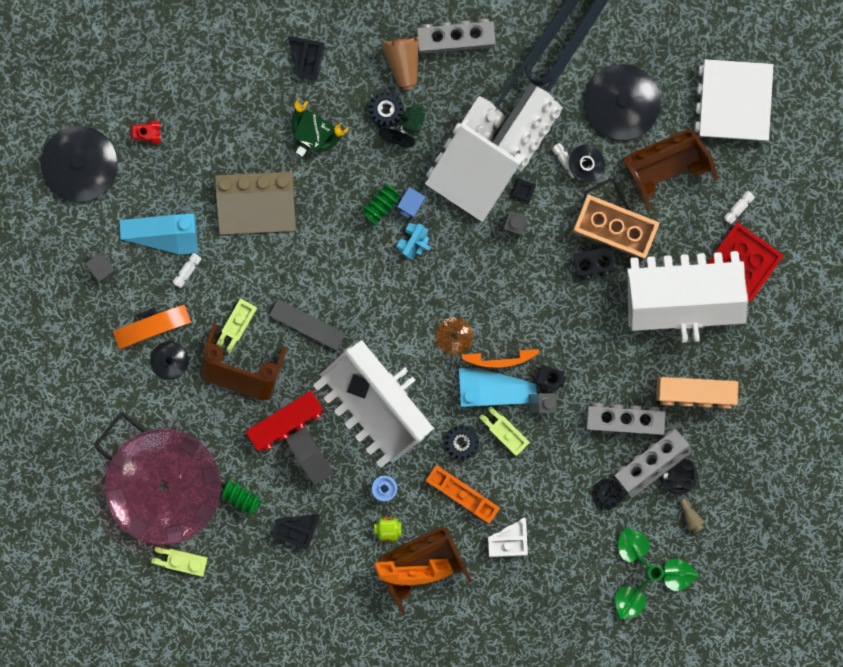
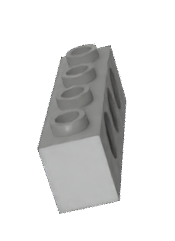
(486, 39)
(655, 426)
(650, 473)

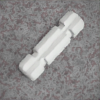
(562, 156)
(739, 207)
(186, 270)

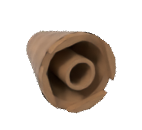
(403, 60)

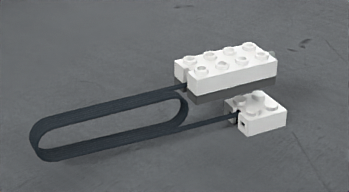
(536, 108)

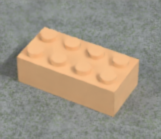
(616, 227)
(696, 391)

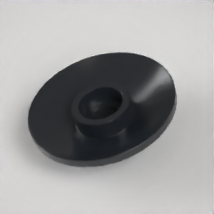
(397, 136)
(593, 159)
(179, 360)

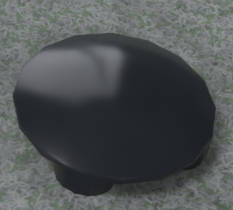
(680, 477)

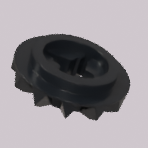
(603, 485)

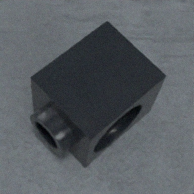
(541, 379)

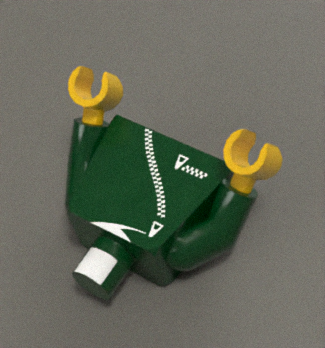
(313, 131)

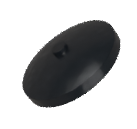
(622, 102)
(79, 164)

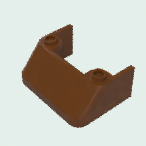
(667, 159)
(254, 385)
(418, 552)

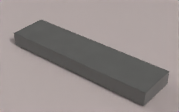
(307, 324)

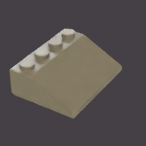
(255, 203)

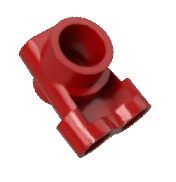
(150, 132)

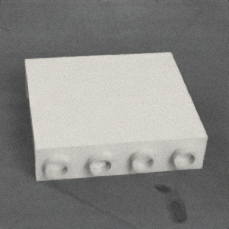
(734, 100)
(472, 171)

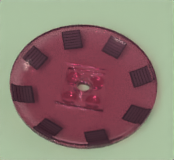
(135, 492)

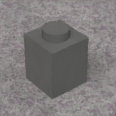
(515, 223)
(100, 266)
(543, 403)

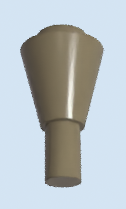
(693, 520)

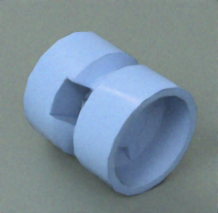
(384, 488)

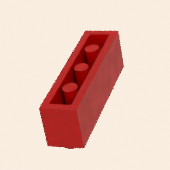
(284, 421)

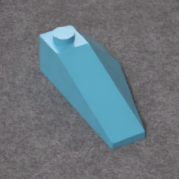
(166, 233)
(487, 387)

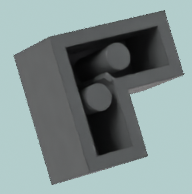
(308, 456)

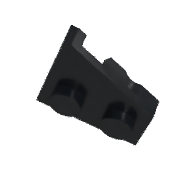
(307, 57)
(296, 529)

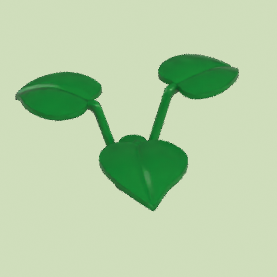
(677, 573)

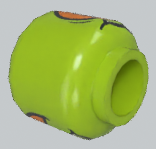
(387, 529)

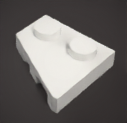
(509, 541)

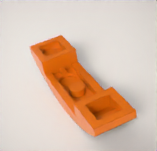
(151, 326)
(524, 355)
(462, 494)
(414, 575)

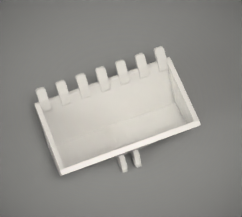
(686, 294)
(386, 410)

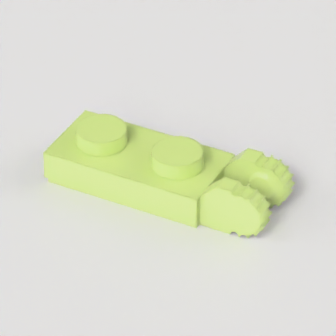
(237, 323)
(506, 432)
(182, 561)

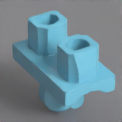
(417, 241)

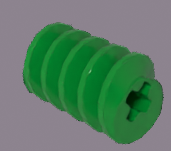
(381, 203)
(241, 498)

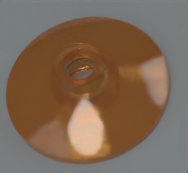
(450, 345)

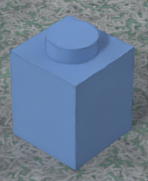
(410, 203)

